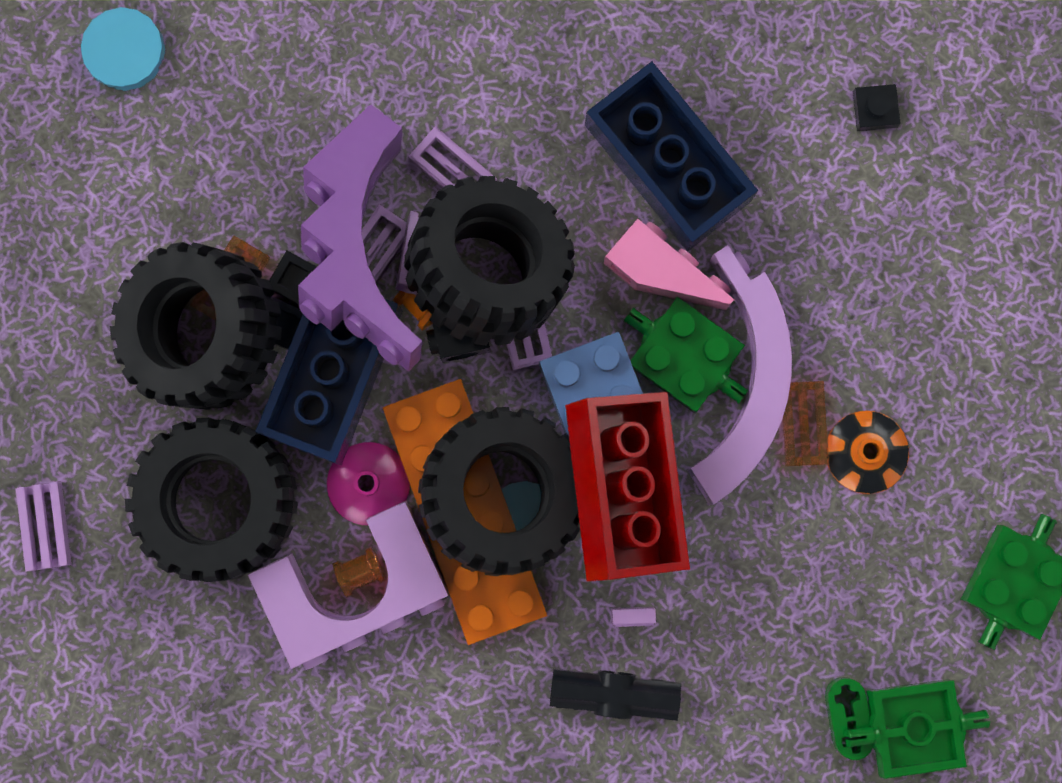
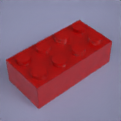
(627, 486)

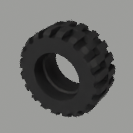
(510, 219)
(150, 316)
(157, 487)
(446, 507)

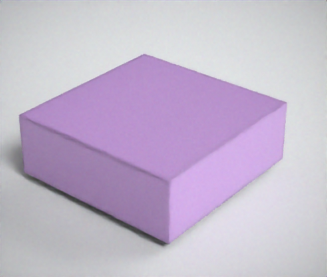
(633, 616)

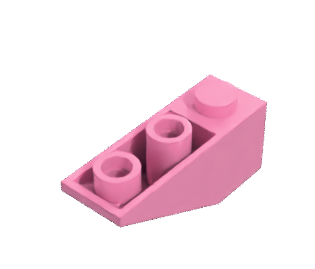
(657, 268)

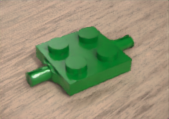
(686, 355)
(1016, 582)
(916, 728)

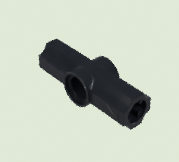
(615, 694)

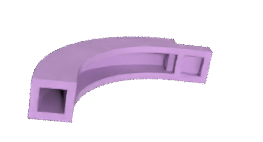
(768, 385)

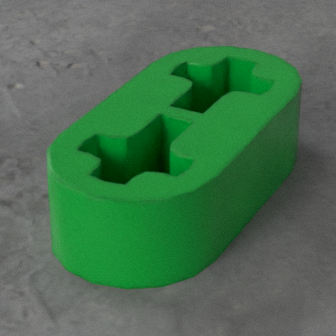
(838, 718)

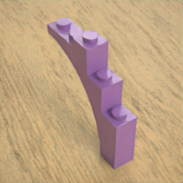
(342, 283)

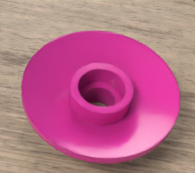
(389, 477)

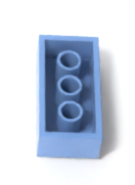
(589, 372)

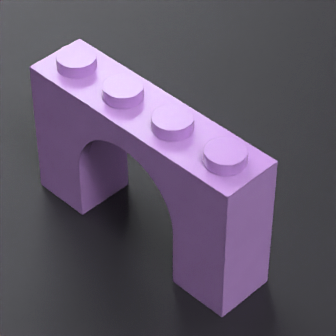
(310, 631)

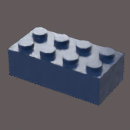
(670, 156)
(322, 389)

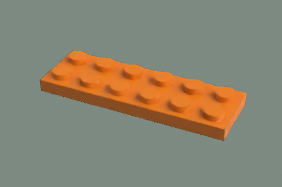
(481, 601)

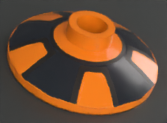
(847, 458)

